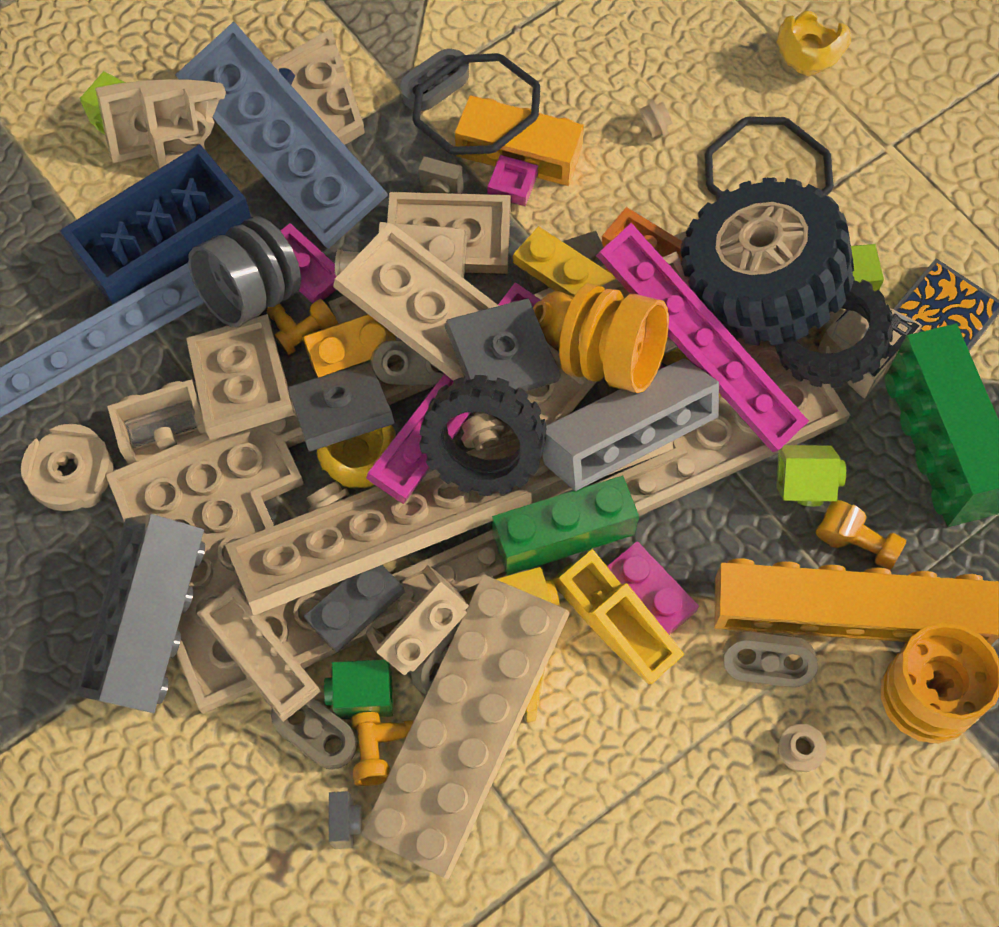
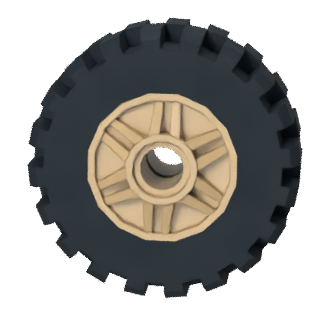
(769, 259)

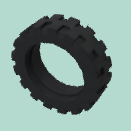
(851, 362)
(493, 399)

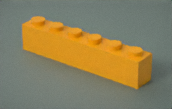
(849, 602)

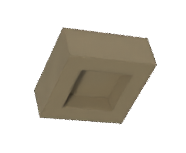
(440, 177)

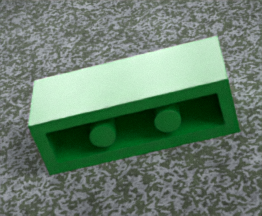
(565, 525)

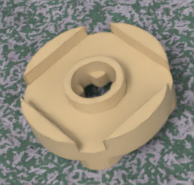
(81, 487)

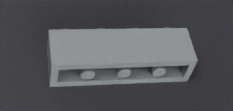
(630, 424)

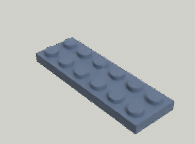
(285, 137)

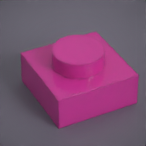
(513, 178)

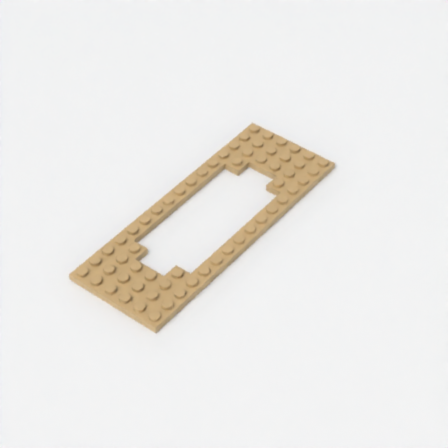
(229, 478)

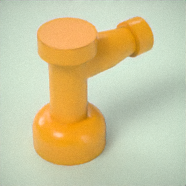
(291, 333)
(371, 768)

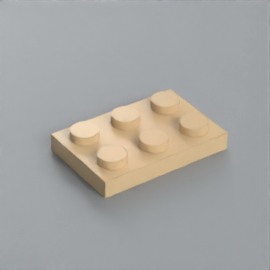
(481, 215)
(239, 377)

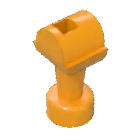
(845, 525)

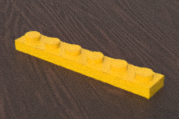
(566, 270)

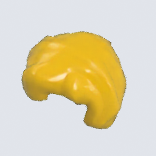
(810, 45)
(353, 458)

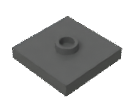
(503, 345)
(340, 406)

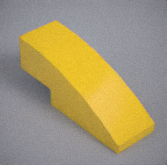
(617, 616)

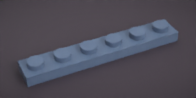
(96, 338)

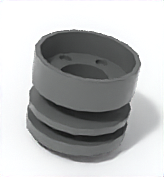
(244, 271)

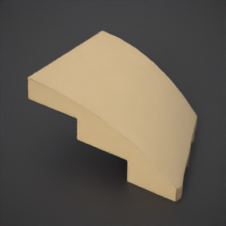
(157, 117)

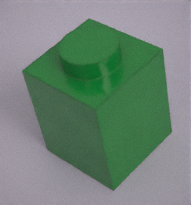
(360, 688)

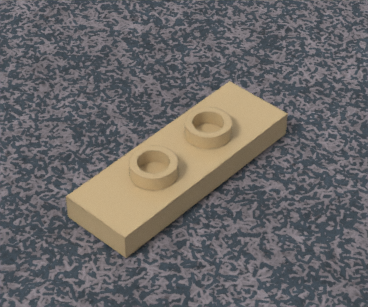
(258, 653)

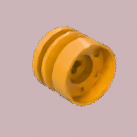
(614, 337)
(957, 667)

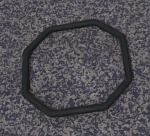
(767, 121)
(487, 149)

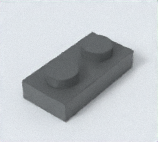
(354, 606)

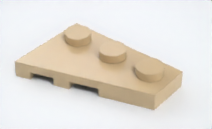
(324, 85)

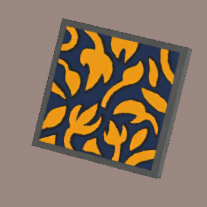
(949, 298)

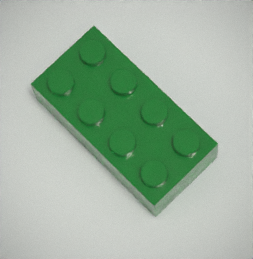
(948, 422)

